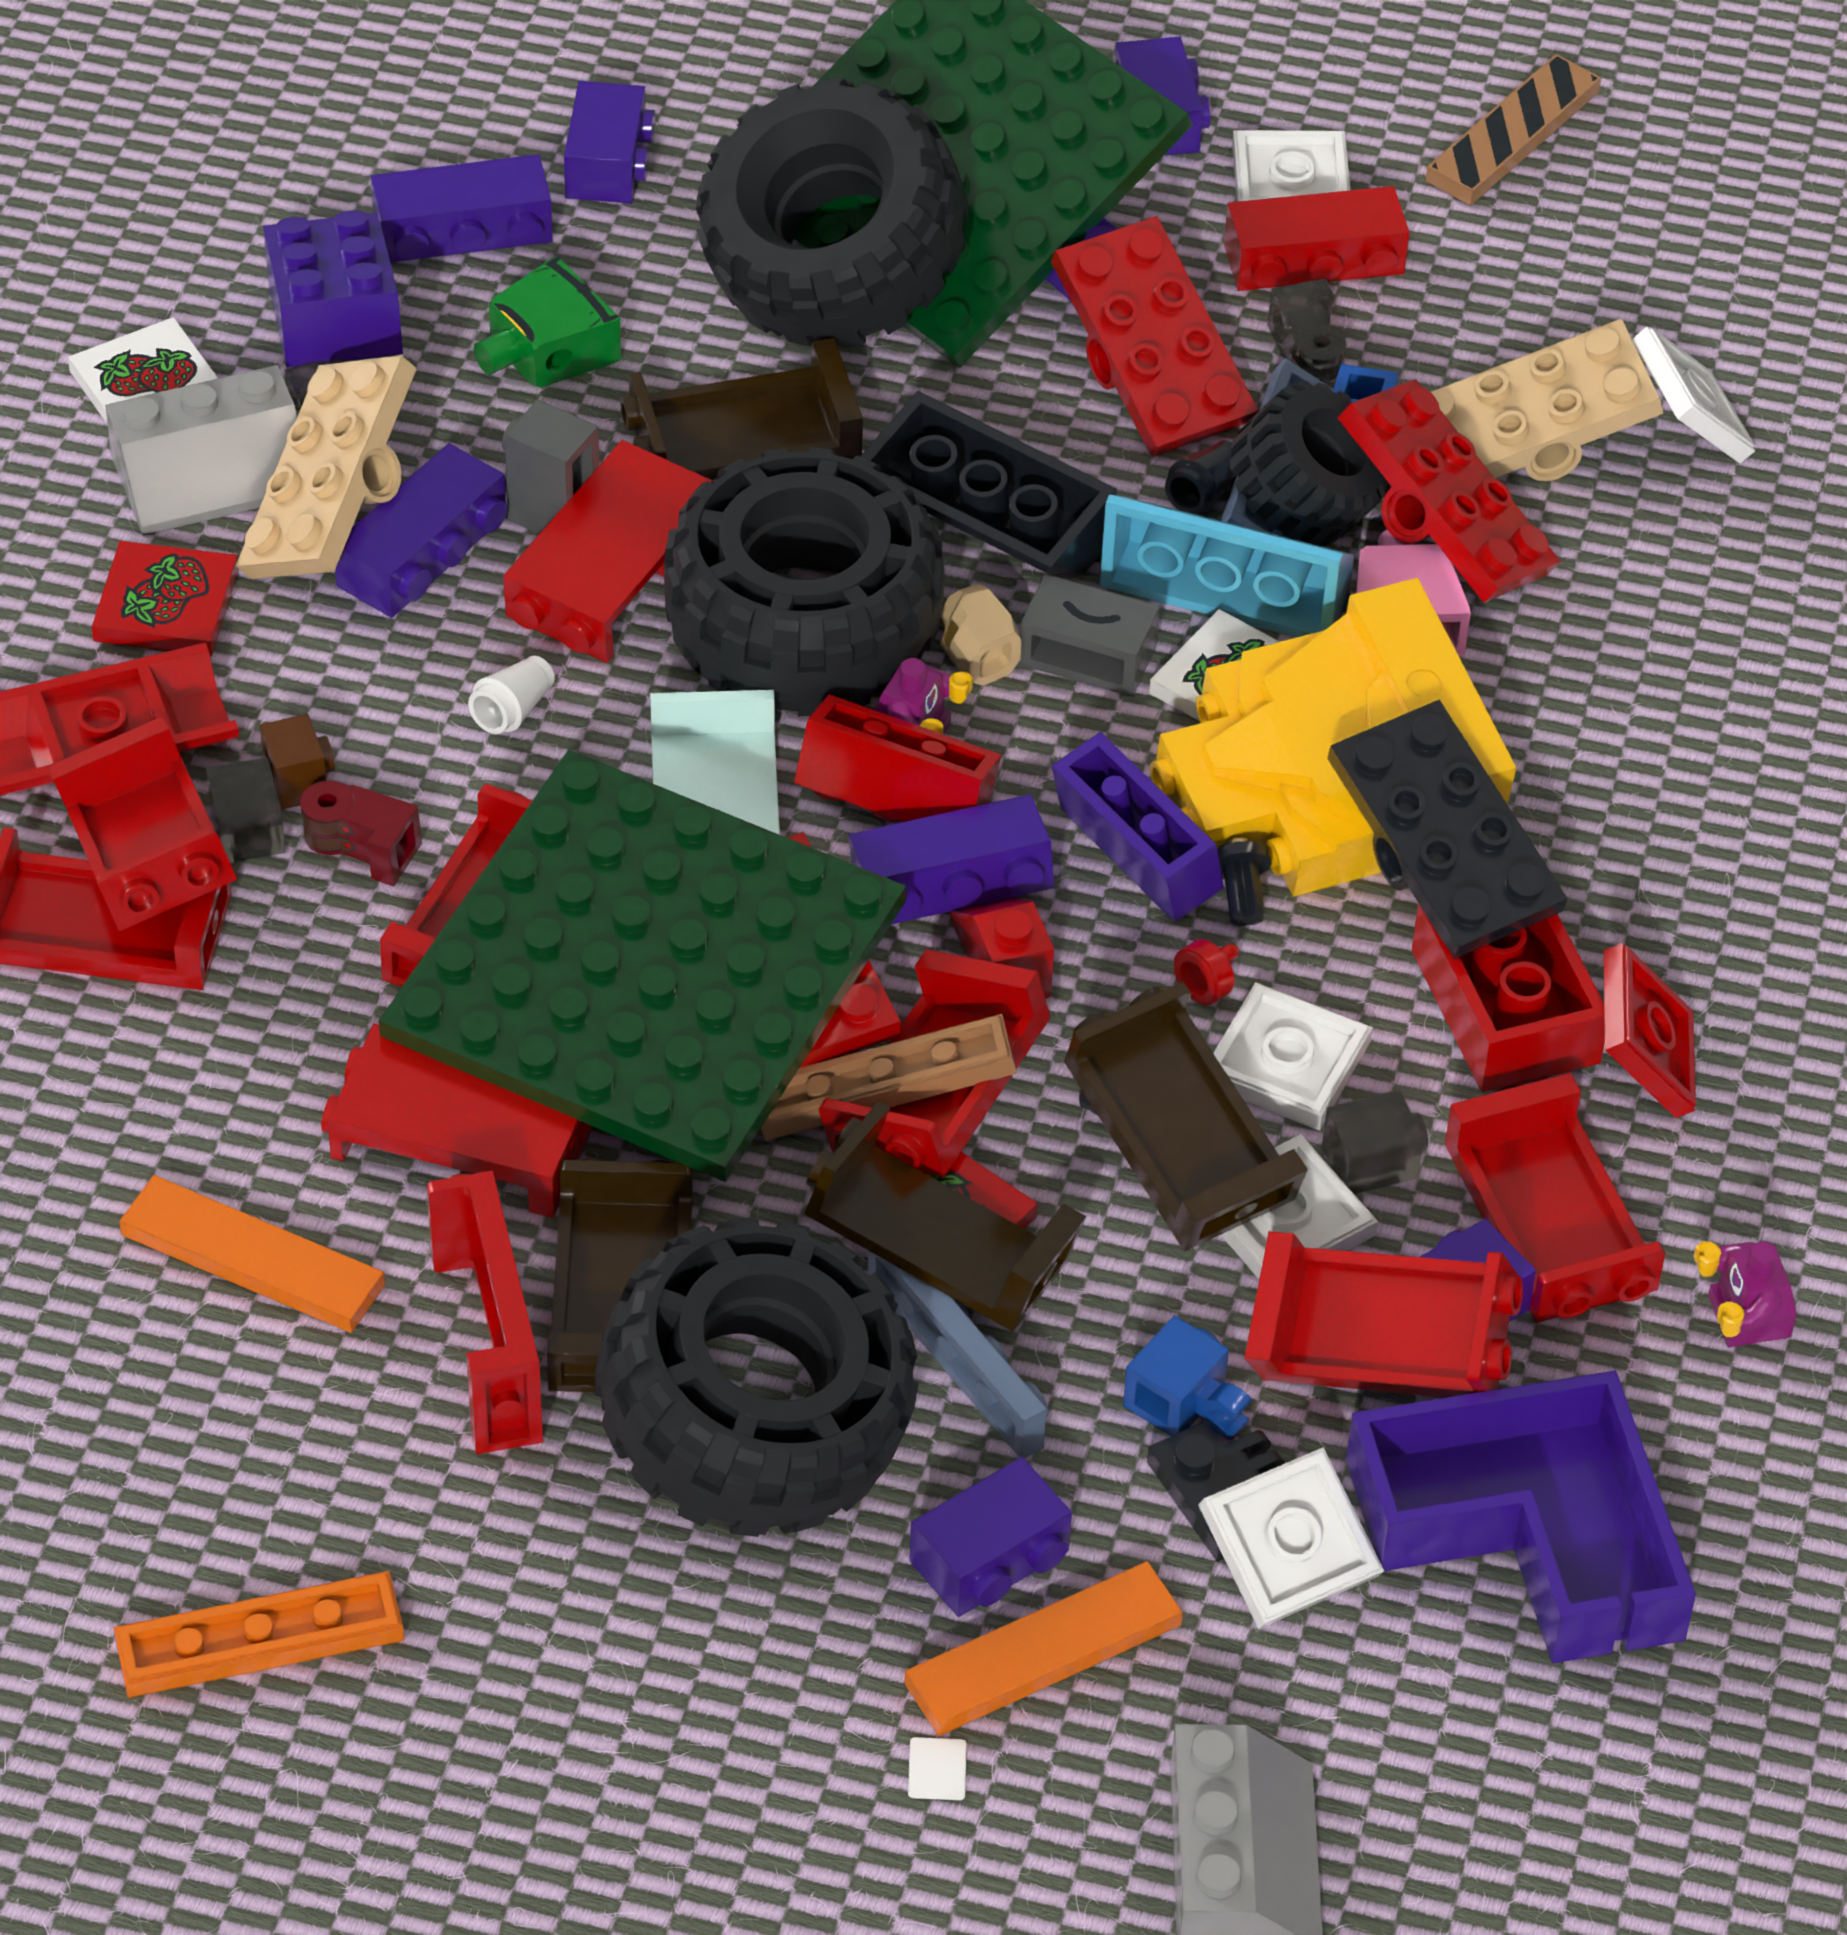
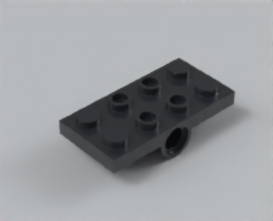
(1445, 829)

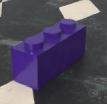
(463, 207)
(421, 530)
(1138, 826)
(960, 856)

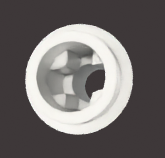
(510, 694)

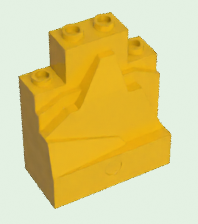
(1269, 723)

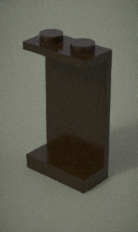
(934, 1228)

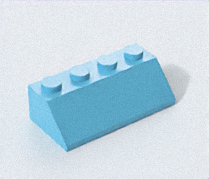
(1223, 567)

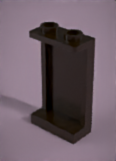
(742, 417)
(1179, 1118)
(606, 1228)

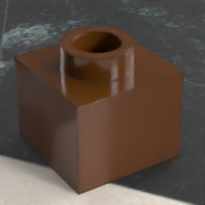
(295, 757)

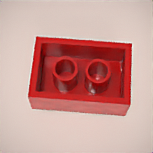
(1515, 1004)

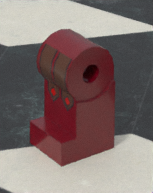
(362, 827)

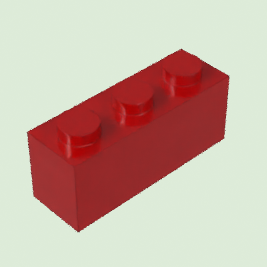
(1316, 238)
(891, 764)

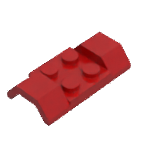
(86, 708)

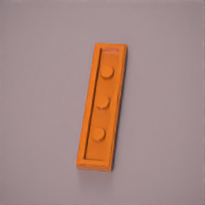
(252, 1253)
(258, 1634)
(1042, 1648)

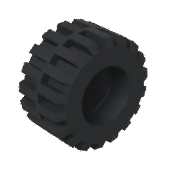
(1305, 466)

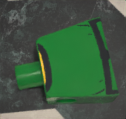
(549, 328)

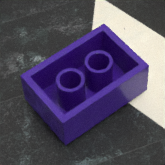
(332, 288)

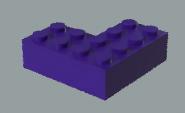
(1538, 1474)

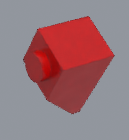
(1008, 935)

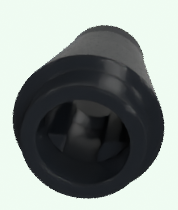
(1200, 479)

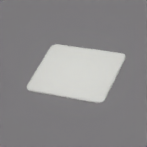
(937, 1768)

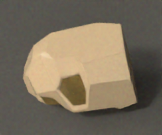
(980, 634)

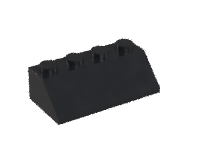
(994, 486)

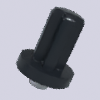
(1241, 869)

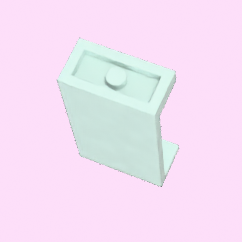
(718, 751)

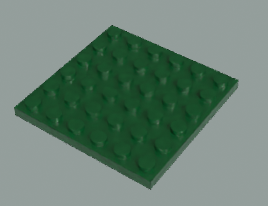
(1038, 134)
(644, 964)

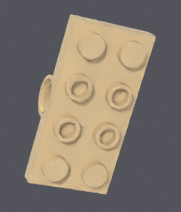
(1552, 402)
(329, 468)

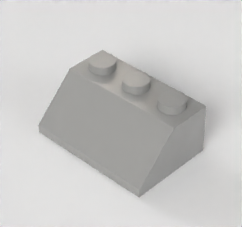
(200, 447)
(1242, 1834)

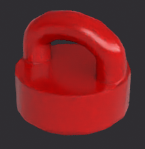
(1206, 970)

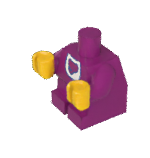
(919, 693)
(1752, 1294)

